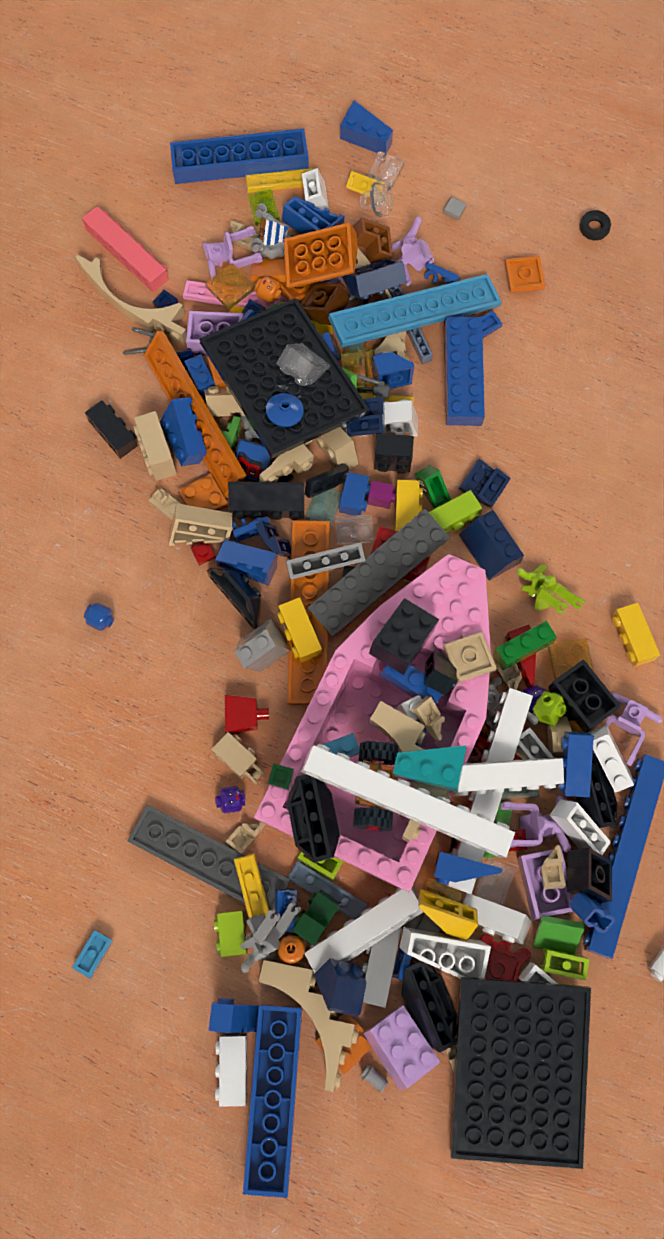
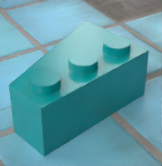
(432, 767)

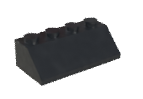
(266, 499)

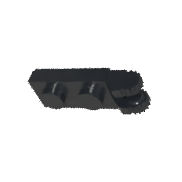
(326, 480)

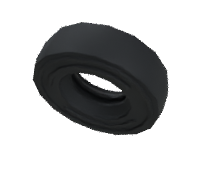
(600, 217)

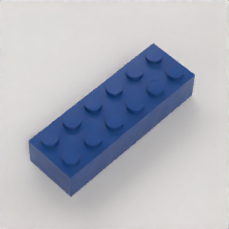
(464, 371)

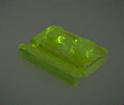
(266, 198)

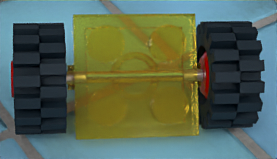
(378, 757)

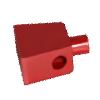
(243, 714)

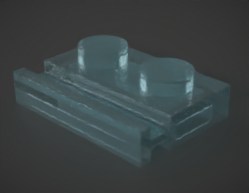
(324, 506)

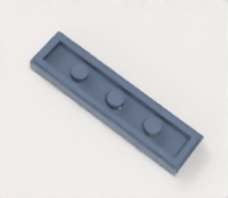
(314, 882)

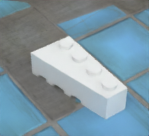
(399, 418)
(447, 952)

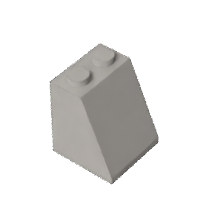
(261, 647)

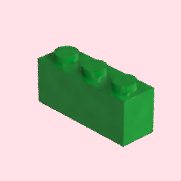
(524, 645)

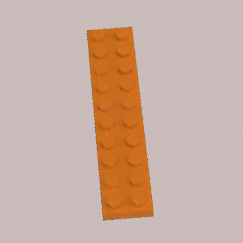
(178, 384)
(304, 677)

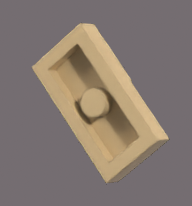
(163, 503)

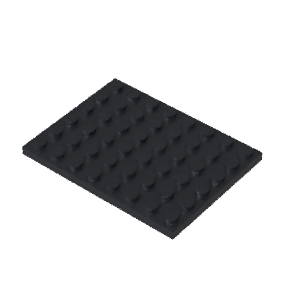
(247, 361)
(521, 1072)

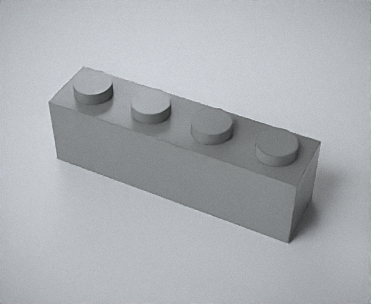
(325, 560)
(380, 968)

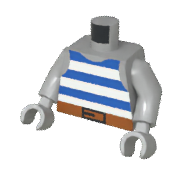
(271, 235)

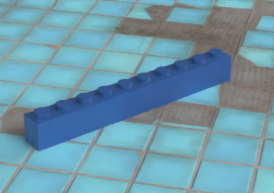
(628, 850)

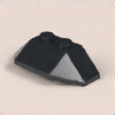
(239, 593)
(602, 802)
(313, 818)
(430, 1006)

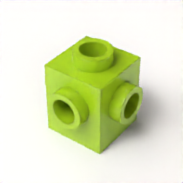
(549, 708)

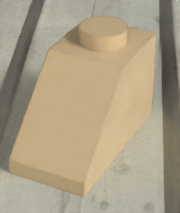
(555, 734)

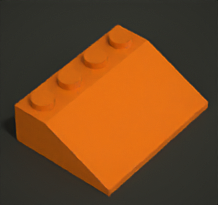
(320, 255)

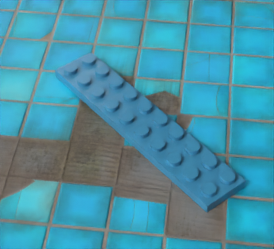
(414, 310)

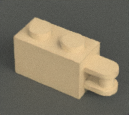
(237, 757)

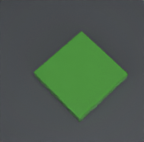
(558, 934)

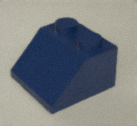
(342, 986)

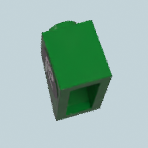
(433, 486)

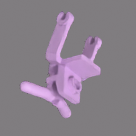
(413, 250)
(222, 252)
(631, 721)
(537, 826)

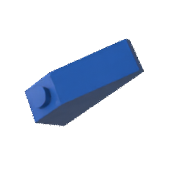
(458, 869)

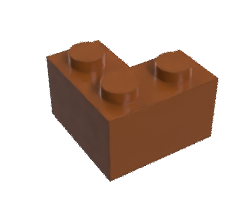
(375, 239)

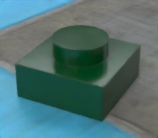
(280, 776)

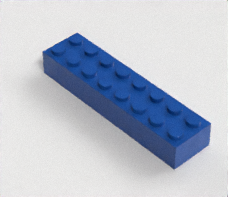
(238, 155)
(272, 1101)

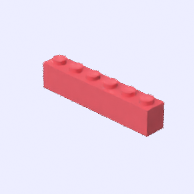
(125, 249)

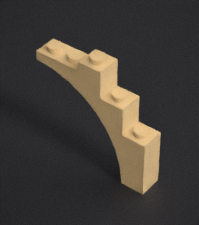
(298, 459)
(404, 733)
(334, 1034)

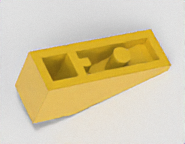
(449, 915)

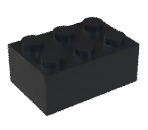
(403, 636)
(585, 696)

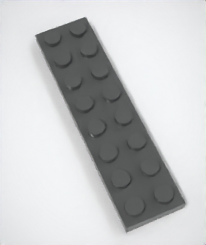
(378, 572)
(198, 854)

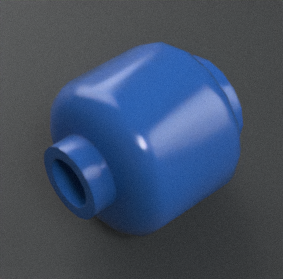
(99, 616)

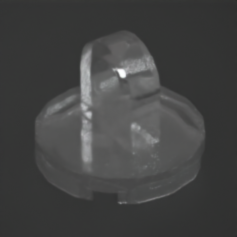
(380, 199)

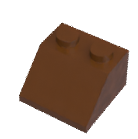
(323, 300)

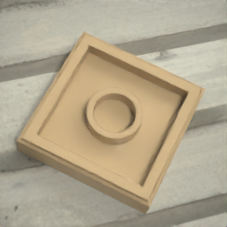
(470, 656)

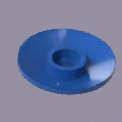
(284, 416)

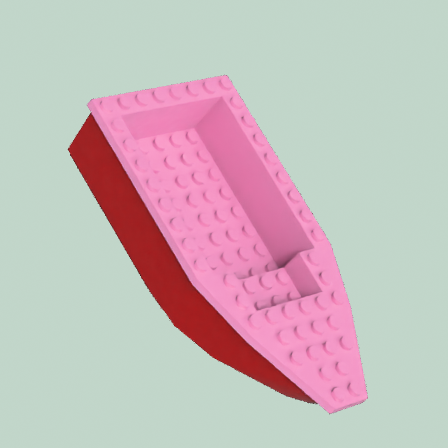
(353, 690)

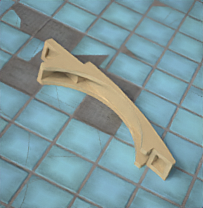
(161, 319)
(393, 343)

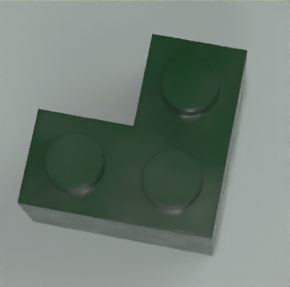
(314, 921)

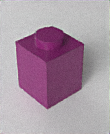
(381, 494)

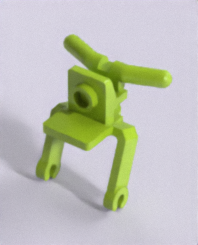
(544, 586)

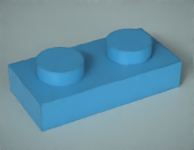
(345, 745)
(92, 954)

